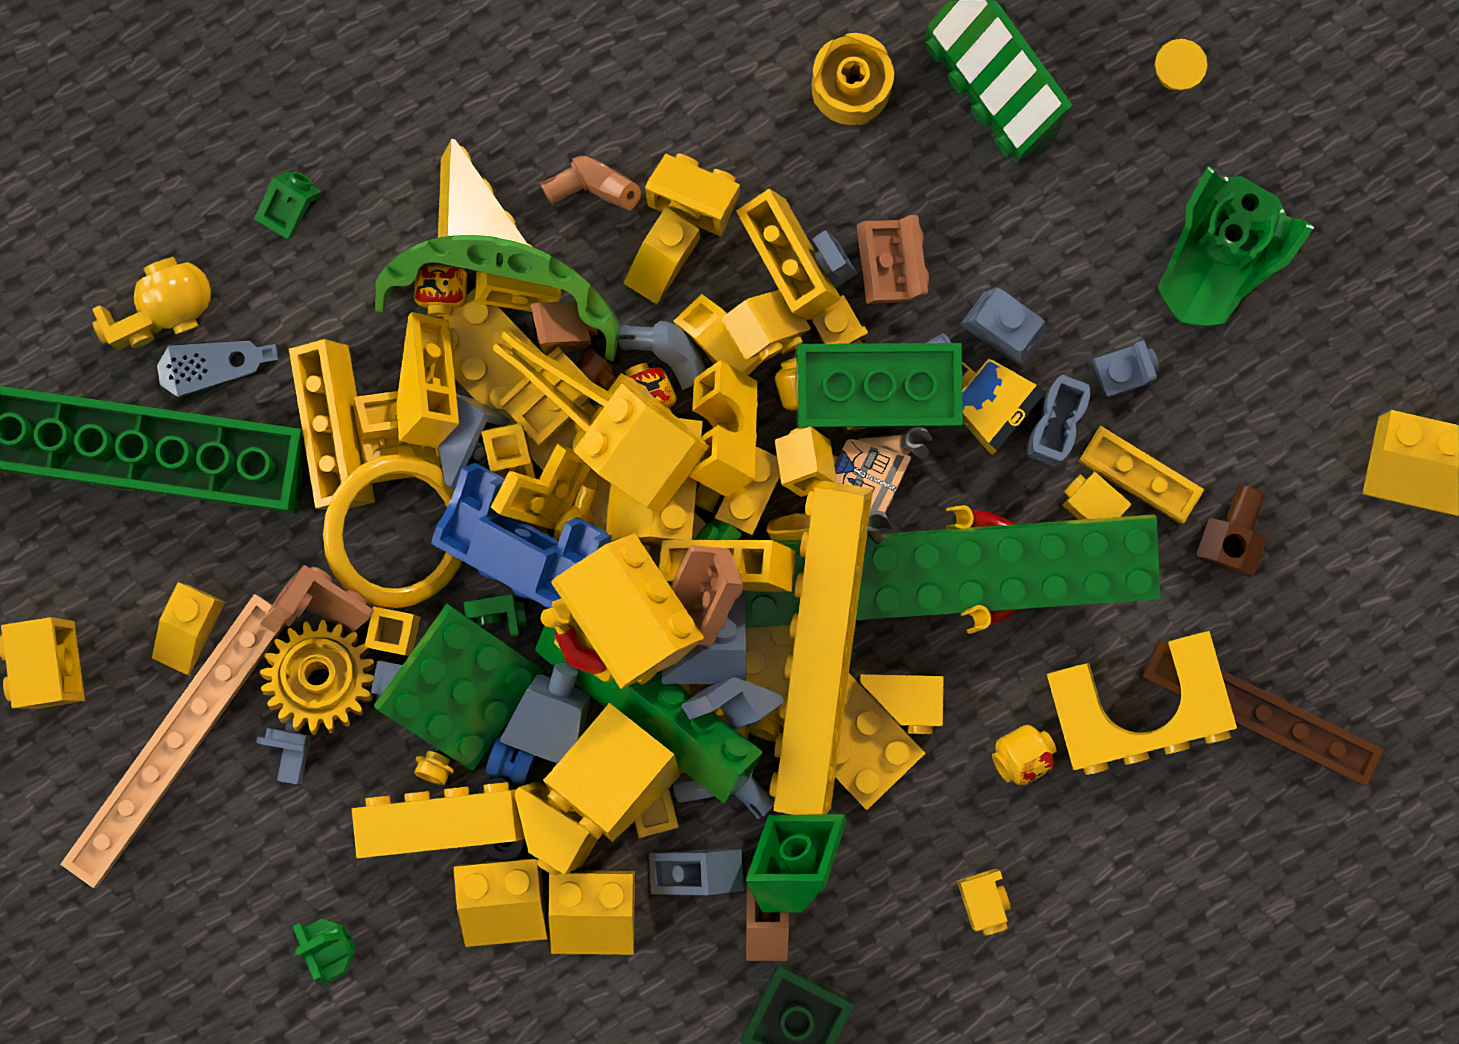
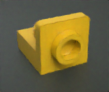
(839, 325)

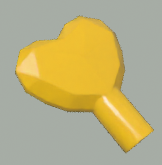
(580, 508)

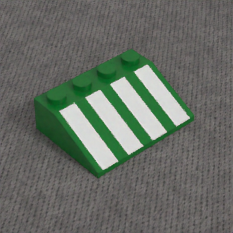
(998, 75)

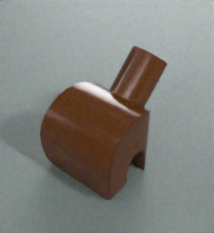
(596, 368)

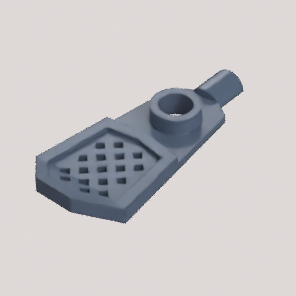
(217, 363)

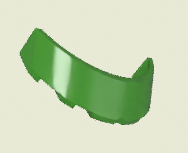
(503, 259)

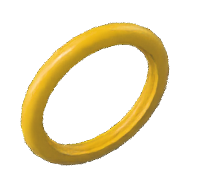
(334, 524)

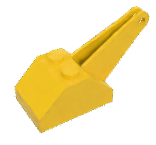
(628, 434)

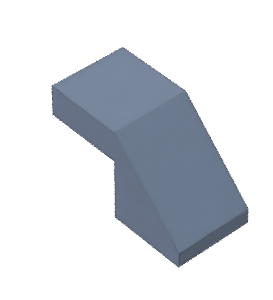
(738, 700)

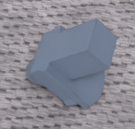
(294, 754)

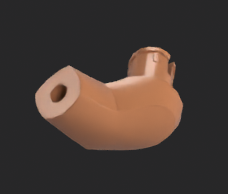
(597, 179)

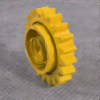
(318, 702)

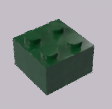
(796, 1011)

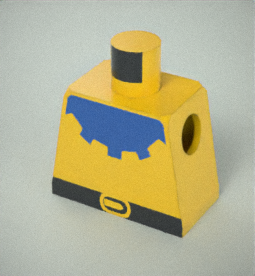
(995, 402)

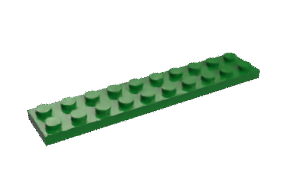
(991, 568)

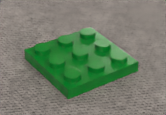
(458, 687)

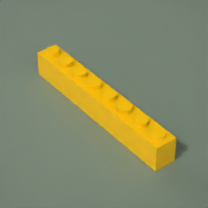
(821, 648)

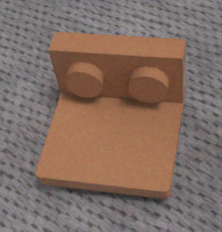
(316, 591)

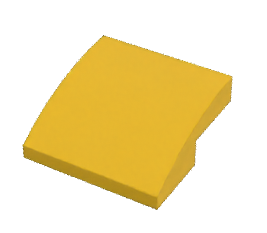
(379, 431)

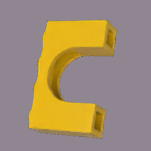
(1097, 740)

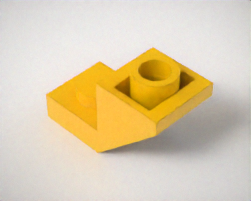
(704, 327)

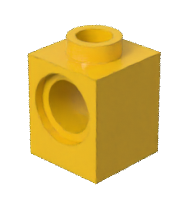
(1094, 498)

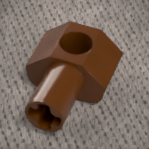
(1240, 526)

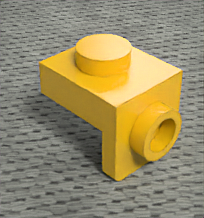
(133, 330)

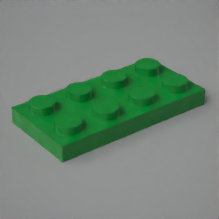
(879, 385)

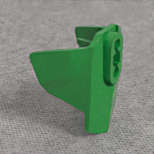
(1214, 274)

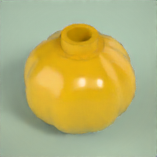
(173, 294)

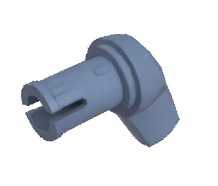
(670, 346)
(751, 794)

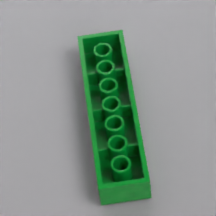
(151, 450)

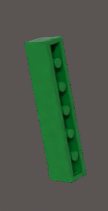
(702, 746)

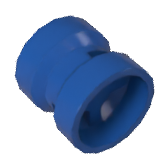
(501, 763)

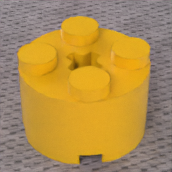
(838, 61)

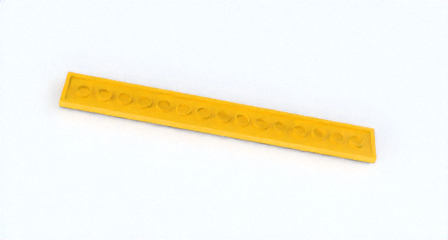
(872, 745)

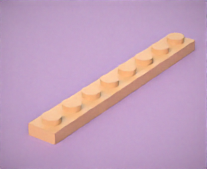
(172, 745)

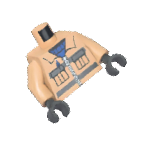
(879, 465)

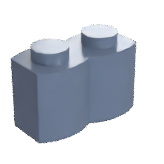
(1060, 410)

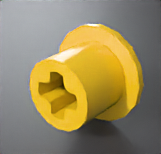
(1180, 64)

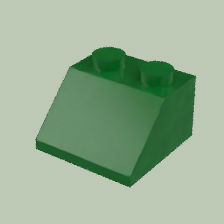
(794, 860)

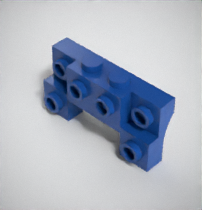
(506, 546)

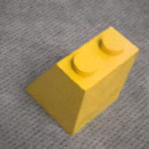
(611, 774)

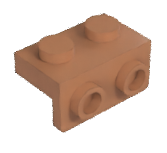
(892, 260)
(707, 588)

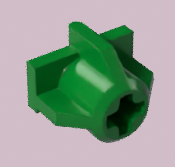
(326, 949)

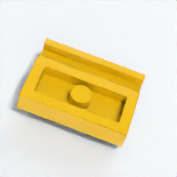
(536, 410)

